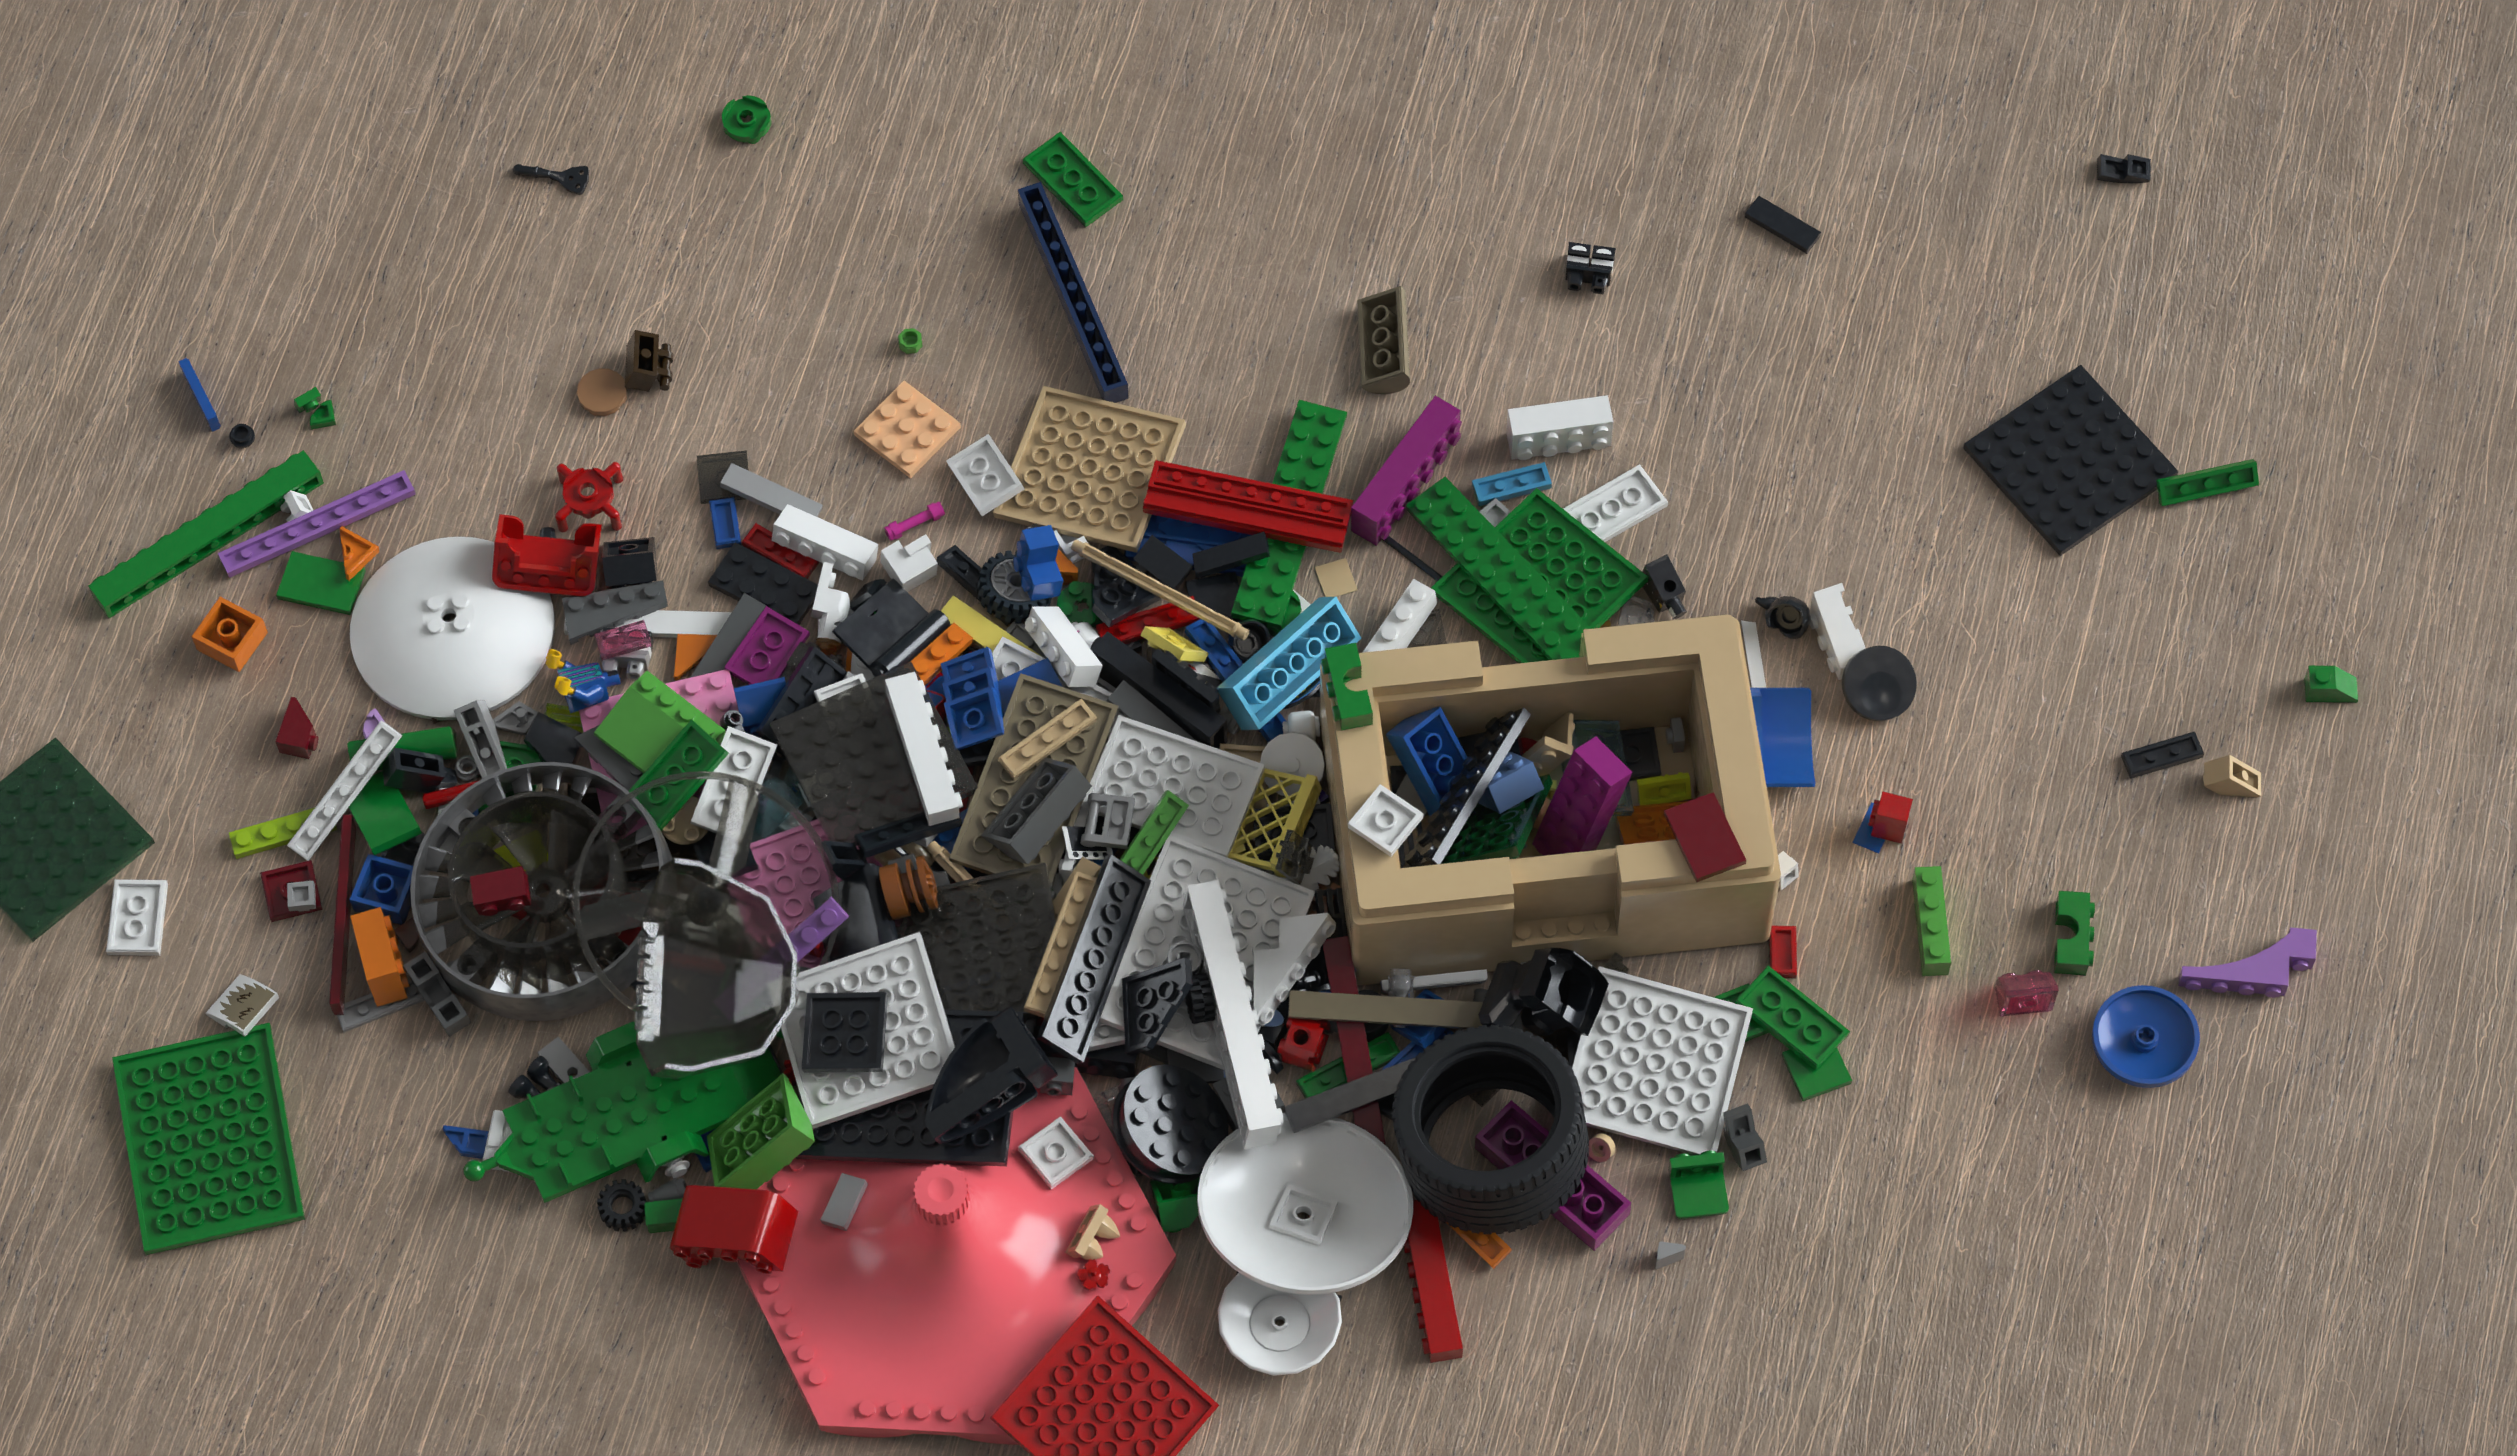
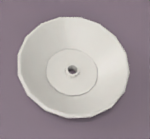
(1250, 1332)

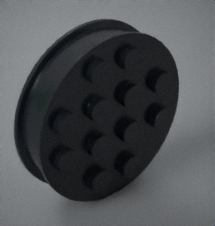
(1168, 1123)

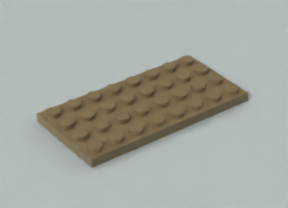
(1030, 707)

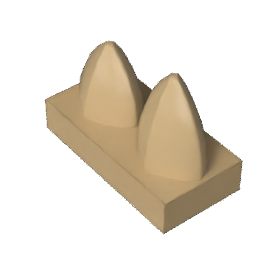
(1094, 1223)

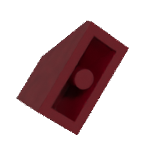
(296, 732)

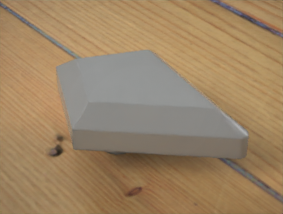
(515, 719)

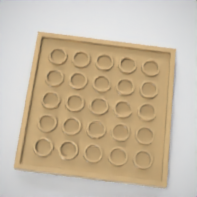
(1089, 467)

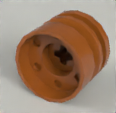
(908, 887)

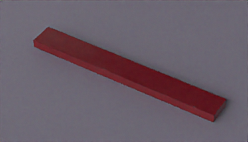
(342, 915)
(1351, 1034)

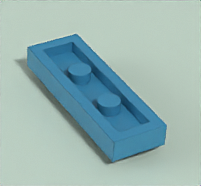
(1511, 484)

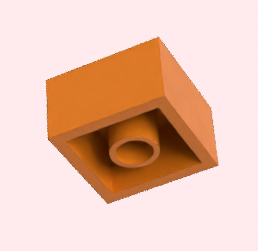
(229, 634)

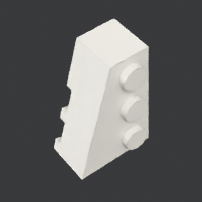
(1835, 628)

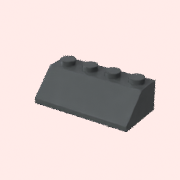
(1037, 810)

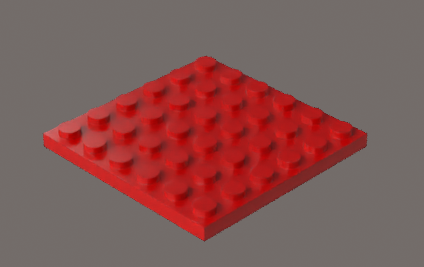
(1104, 1395)

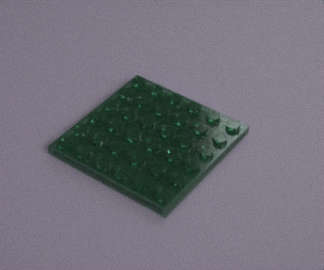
(59, 839)

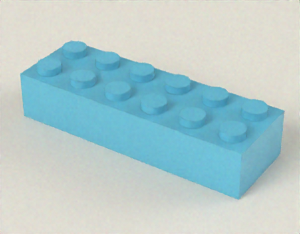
(1286, 663)

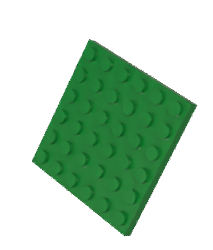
(1569, 558)

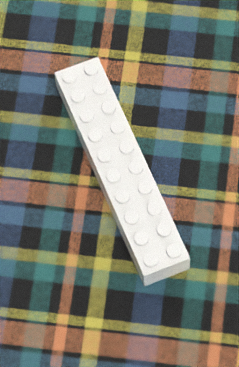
(1234, 1020)

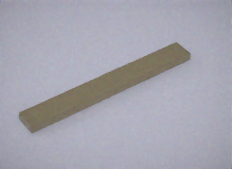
(1383, 1009)

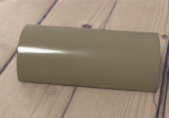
(1384, 342)

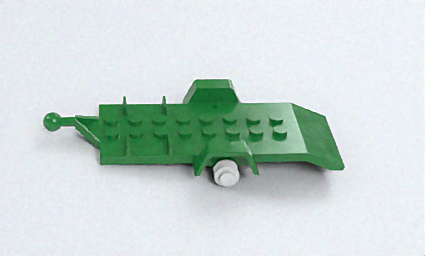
(619, 1118)

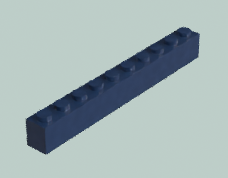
(1073, 293)

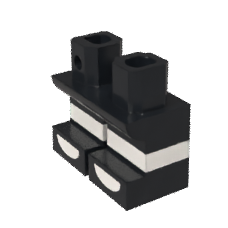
(1579, 271)

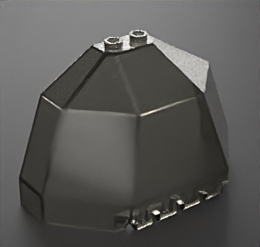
(712, 972)

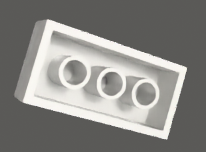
(1559, 427)

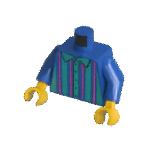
(581, 684)

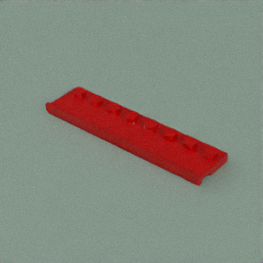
(1248, 506)

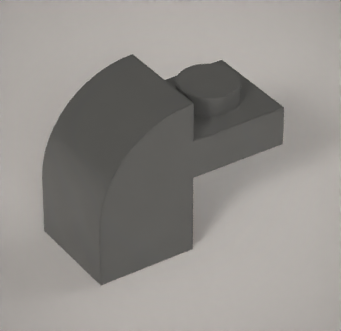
(1742, 1138)

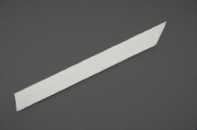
(1753, 654)

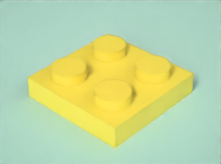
(1173, 642)

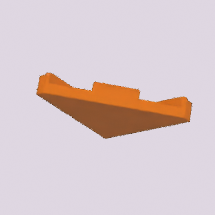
(356, 552)
(690, 652)

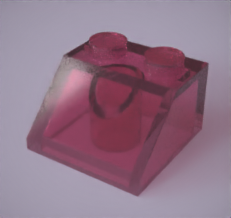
(2026, 993)

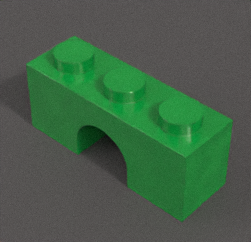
(1351, 707)
(2073, 954)

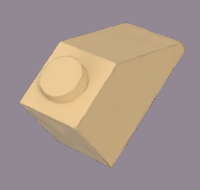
(2232, 777)

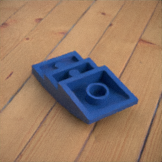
(972, 698)

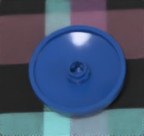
(2145, 1036)

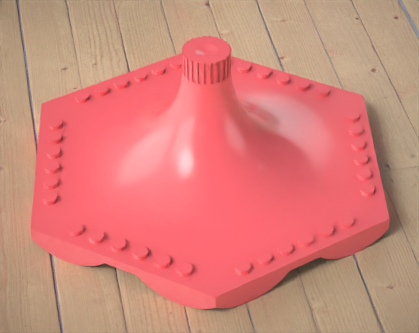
(950, 1278)

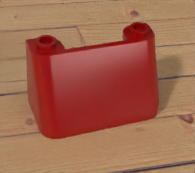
(545, 562)

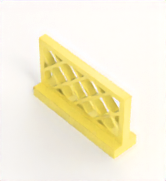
(1296, 820)

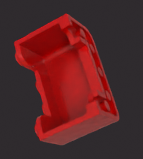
(733, 1226)

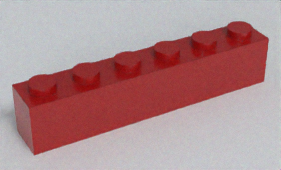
(1432, 1287)

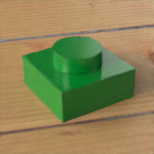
(308, 401)

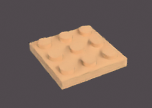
(907, 429)

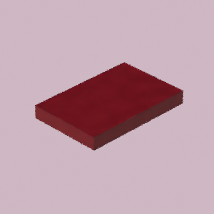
(1705, 837)

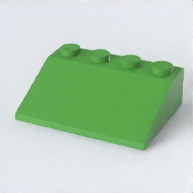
(649, 720)
(760, 1138)

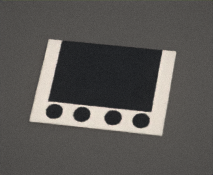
(1074, 848)

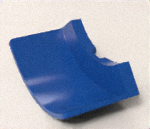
(1785, 735)

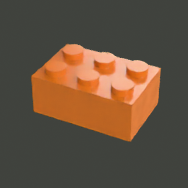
(380, 956)

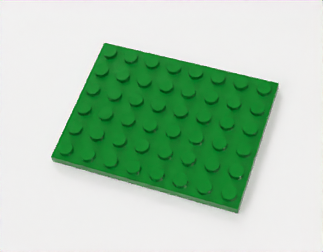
(208, 1139)

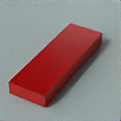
(760, 541)

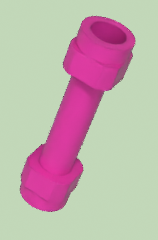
(934, 512)

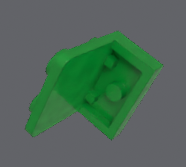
(1698, 1185)

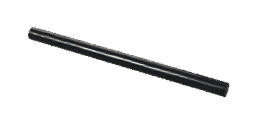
(1412, 558)

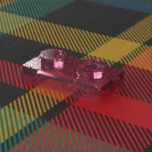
(623, 640)

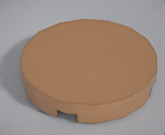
(602, 392)

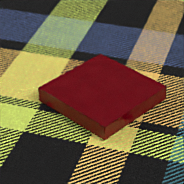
(275, 889)

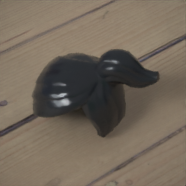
(1786, 614)
(1257, 638)

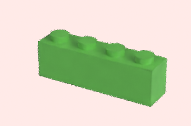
(1931, 921)

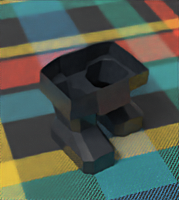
(1553, 988)

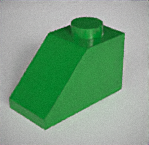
(2330, 685)

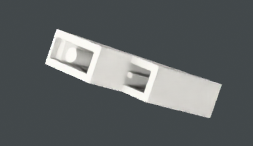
(1281, 967)

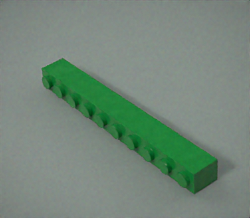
(204, 534)

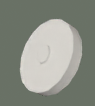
(1293, 755)

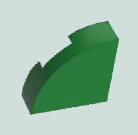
(323, 416)

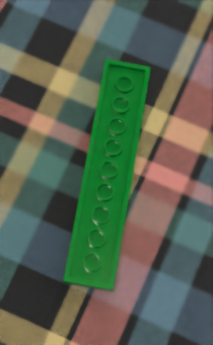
(1303, 466)
(1499, 570)

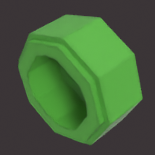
(910, 341)

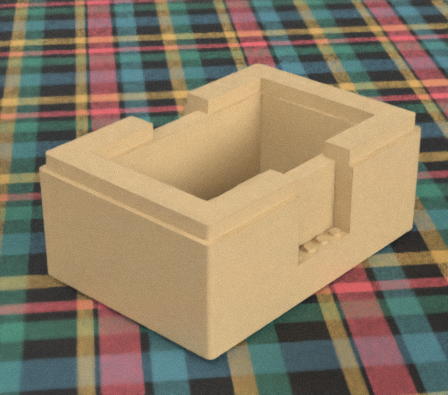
(1588, 902)

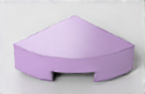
(371, 722)

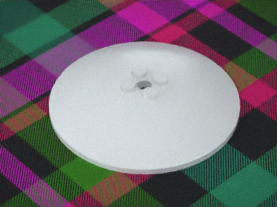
(441, 665)
(1331, 1172)

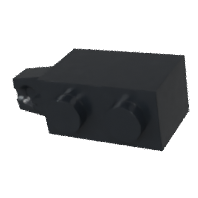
(417, 771)

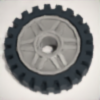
(1002, 590)

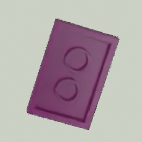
(766, 648)

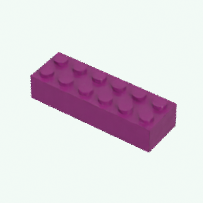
(1406, 471)
(1583, 801)
(1593, 1208)

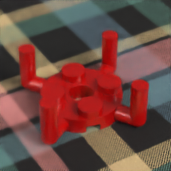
(591, 505)

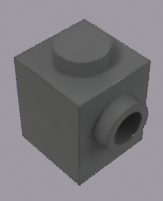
(1064, 1081)

